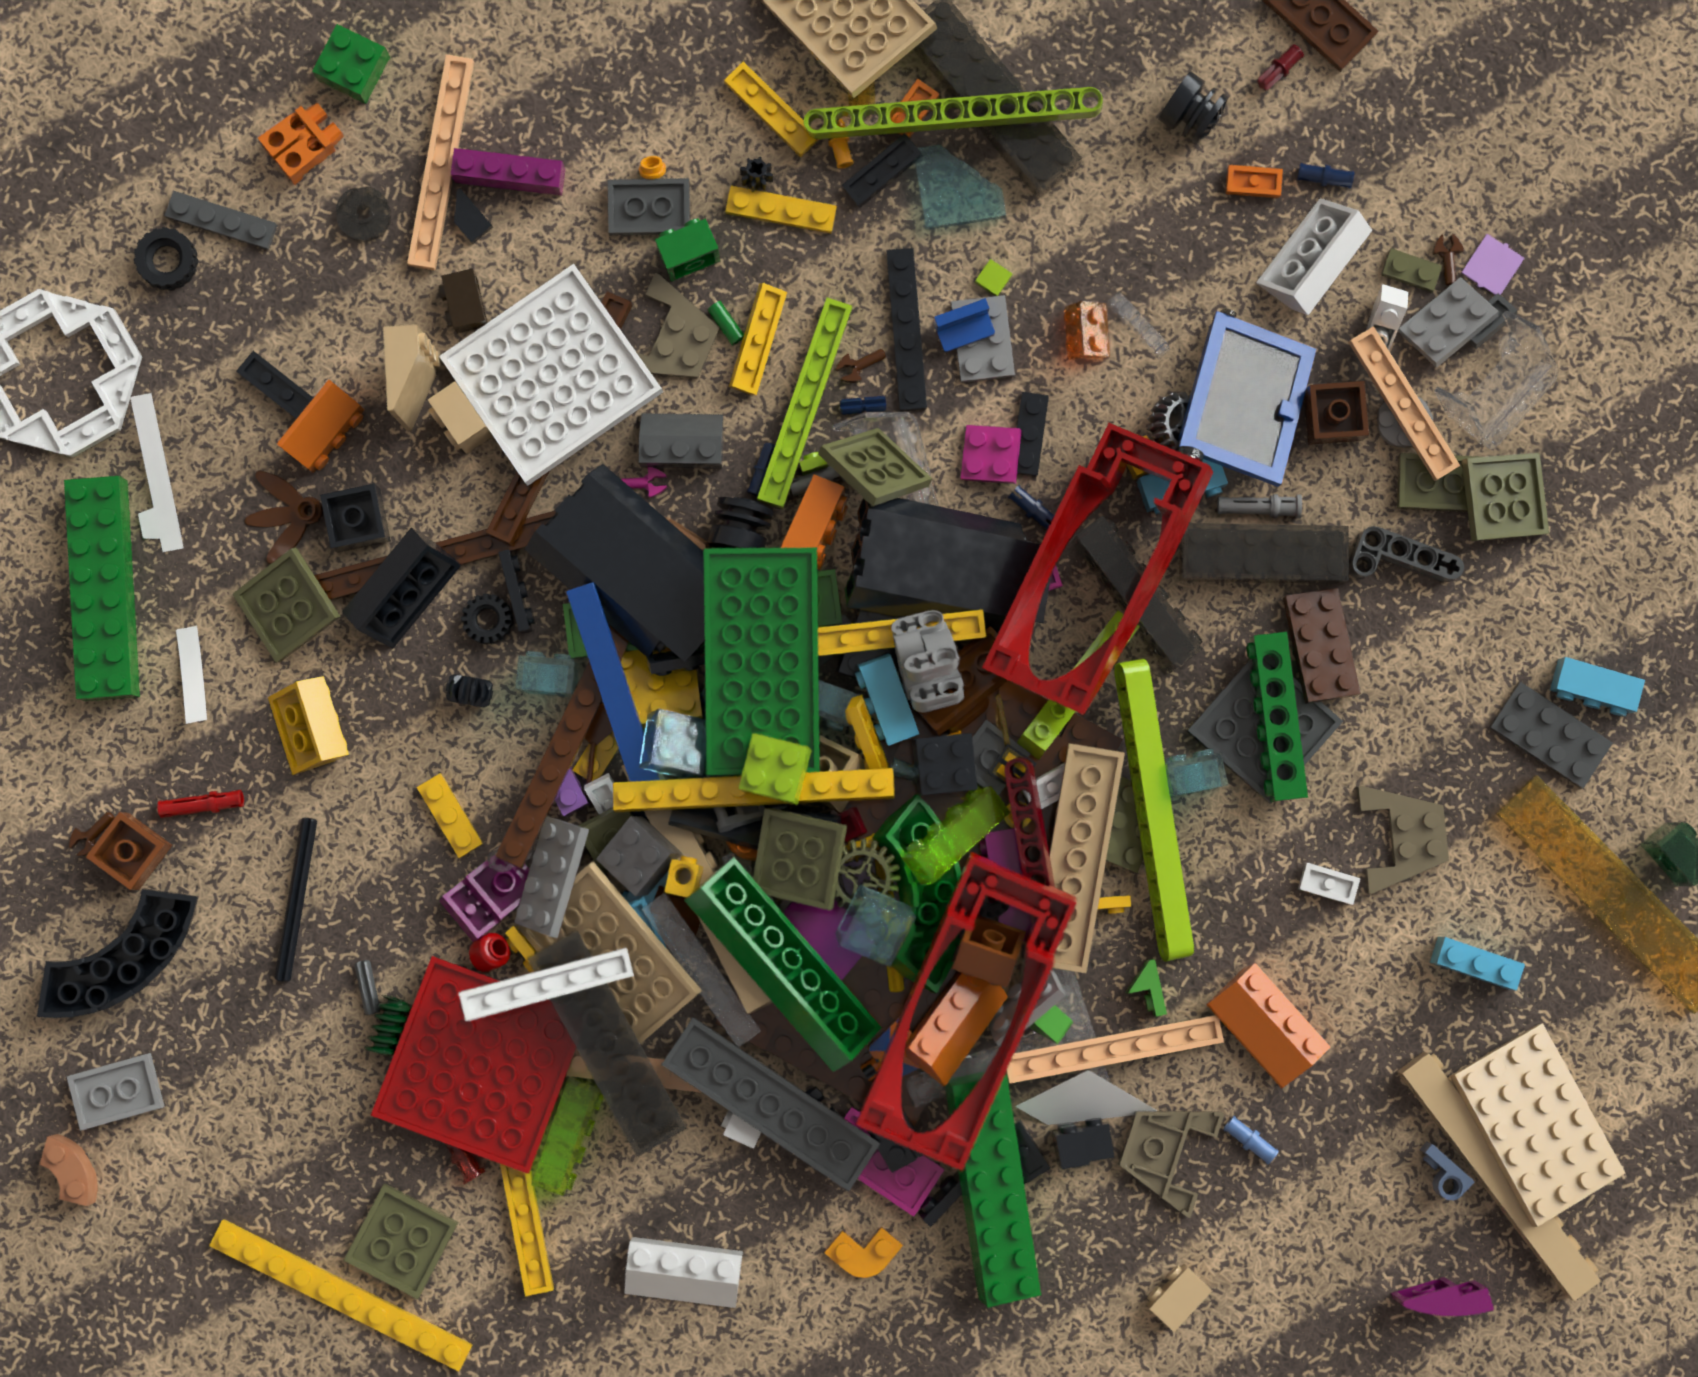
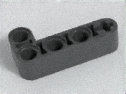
(1407, 560)

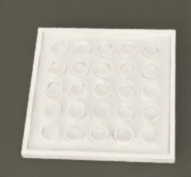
(551, 374)

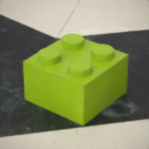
(775, 769)

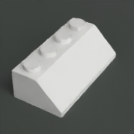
(1315, 255)
(683, 1272)

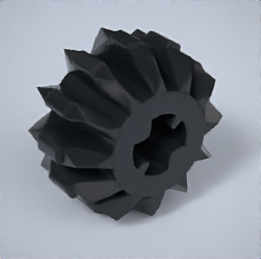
(469, 690)

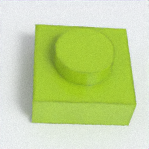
(812, 462)

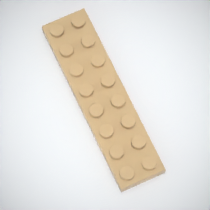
(1082, 843)

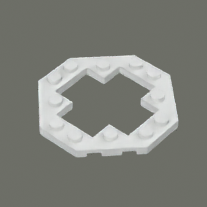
(113, 387)

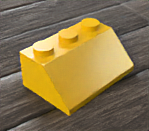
(308, 725)

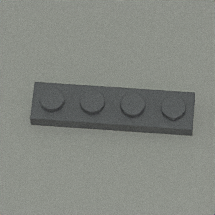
(221, 220)

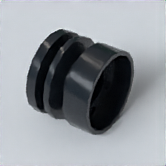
(1193, 108)
(740, 525)

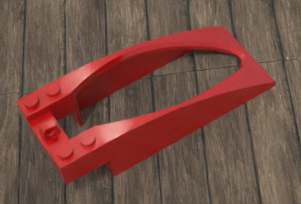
(1084, 495)
(957, 1134)

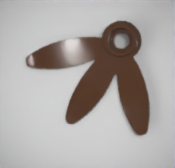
(295, 513)

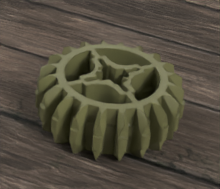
(874, 880)

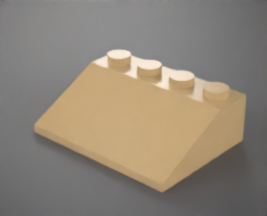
(409, 371)

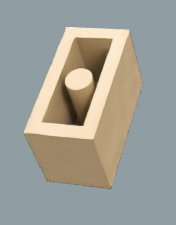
(1178, 1296)

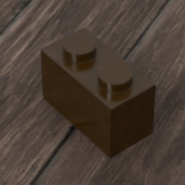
(463, 300)

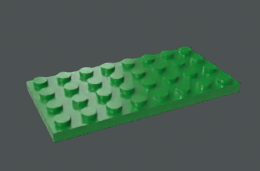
(760, 652)

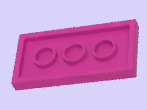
(906, 1186)

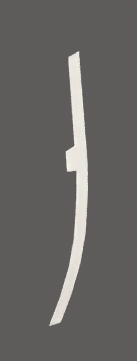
(163, 524)

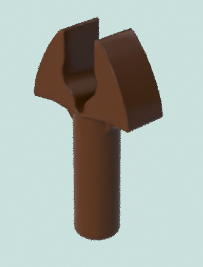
(1448, 257)
(859, 365)
(91, 834)

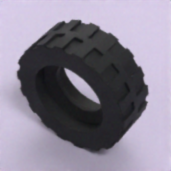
(160, 238)

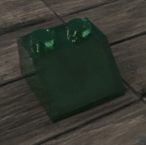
(1675, 852)

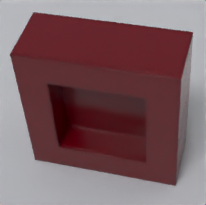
(854, 824)

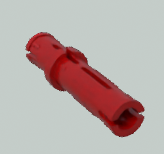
(210, 802)

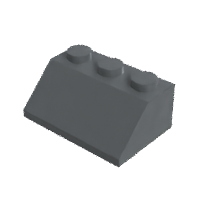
(681, 441)

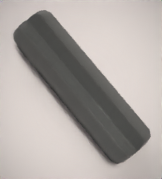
(367, 987)

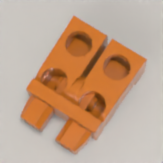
(299, 143)

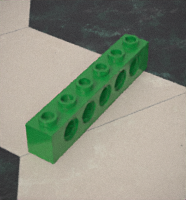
(1277, 647)

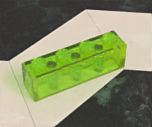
(955, 834)
(567, 1136)

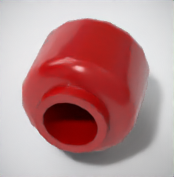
(489, 952)

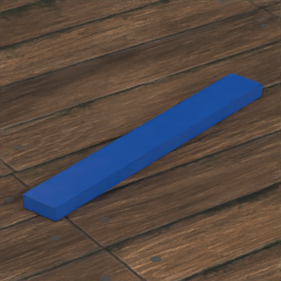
(610, 679)

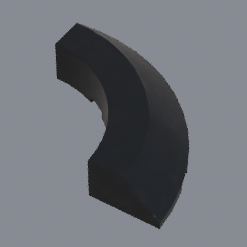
(124, 964)

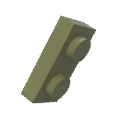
(1411, 270)

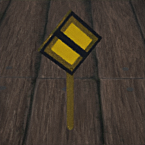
(1008, 752)

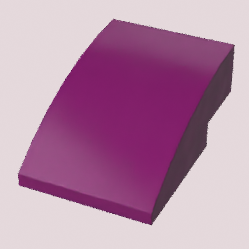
(485, 898)
(819, 930)
(1446, 1298)

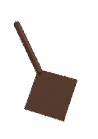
(598, 731)

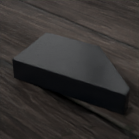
(469, 218)

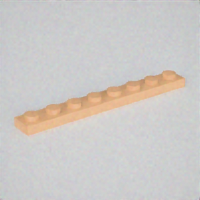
(437, 172)
(1114, 1048)

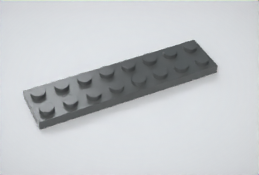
(771, 1104)

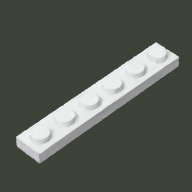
(546, 984)

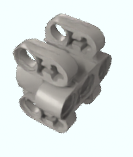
(927, 661)

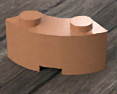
(72, 1168)

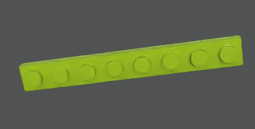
(804, 403)

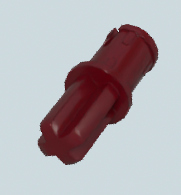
(1280, 67)

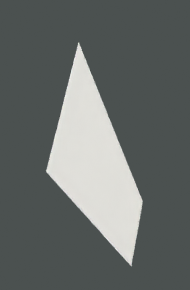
(1082, 1099)

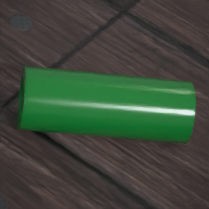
(726, 323)

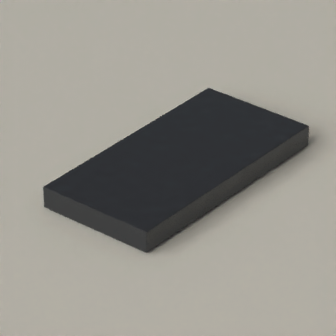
(704, 822)

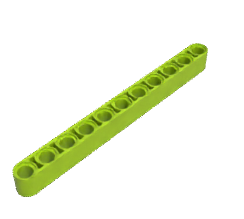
(966, 118)
(1154, 809)

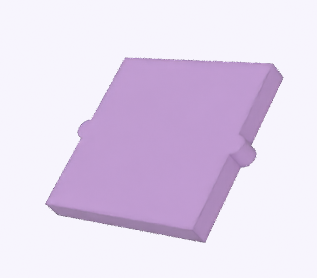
(1492, 265)

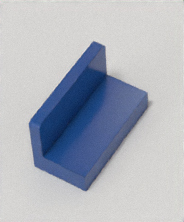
(964, 325)

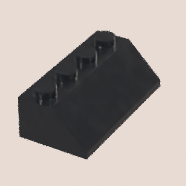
(401, 588)

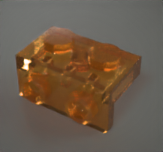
(1087, 330)

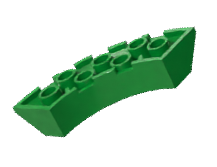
(926, 900)

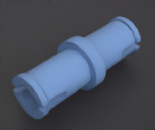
(1251, 1140)

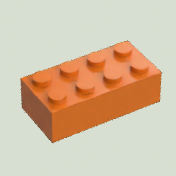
(817, 517)

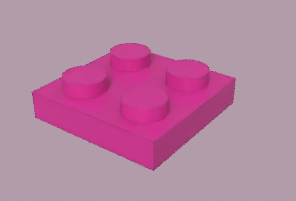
(991, 454)

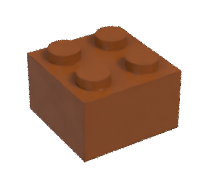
(129, 851)
(989, 951)

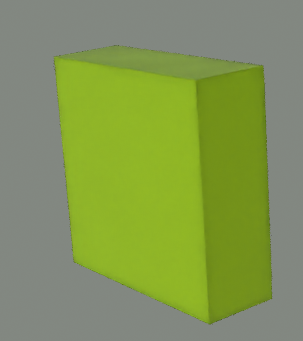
(993, 278)

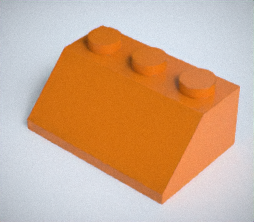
(321, 427)

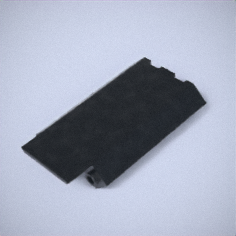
(937, 559)
(638, 560)

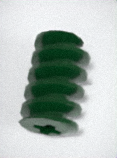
(390, 1026)

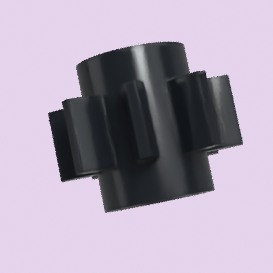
(756, 174)

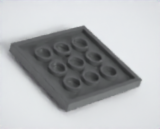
(1231, 727)

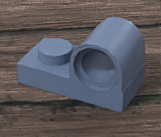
(1448, 1169)

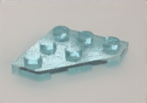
(954, 191)

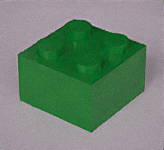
(351, 64)
(687, 249)

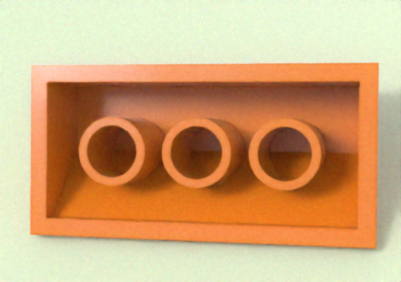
(953, 1025)
(1268, 1025)

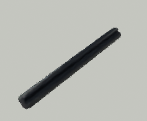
(295, 899)

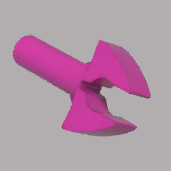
(643, 482)

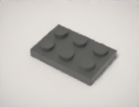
(647, 205)

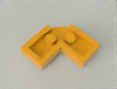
(864, 1261)

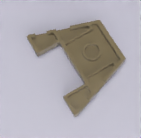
(684, 337)
(1415, 832)
(1155, 1148)

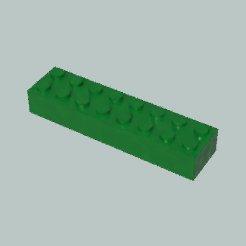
(101, 588)
(783, 964)
(996, 1202)

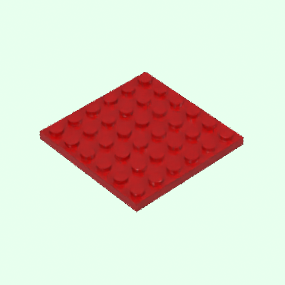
(477, 1080)

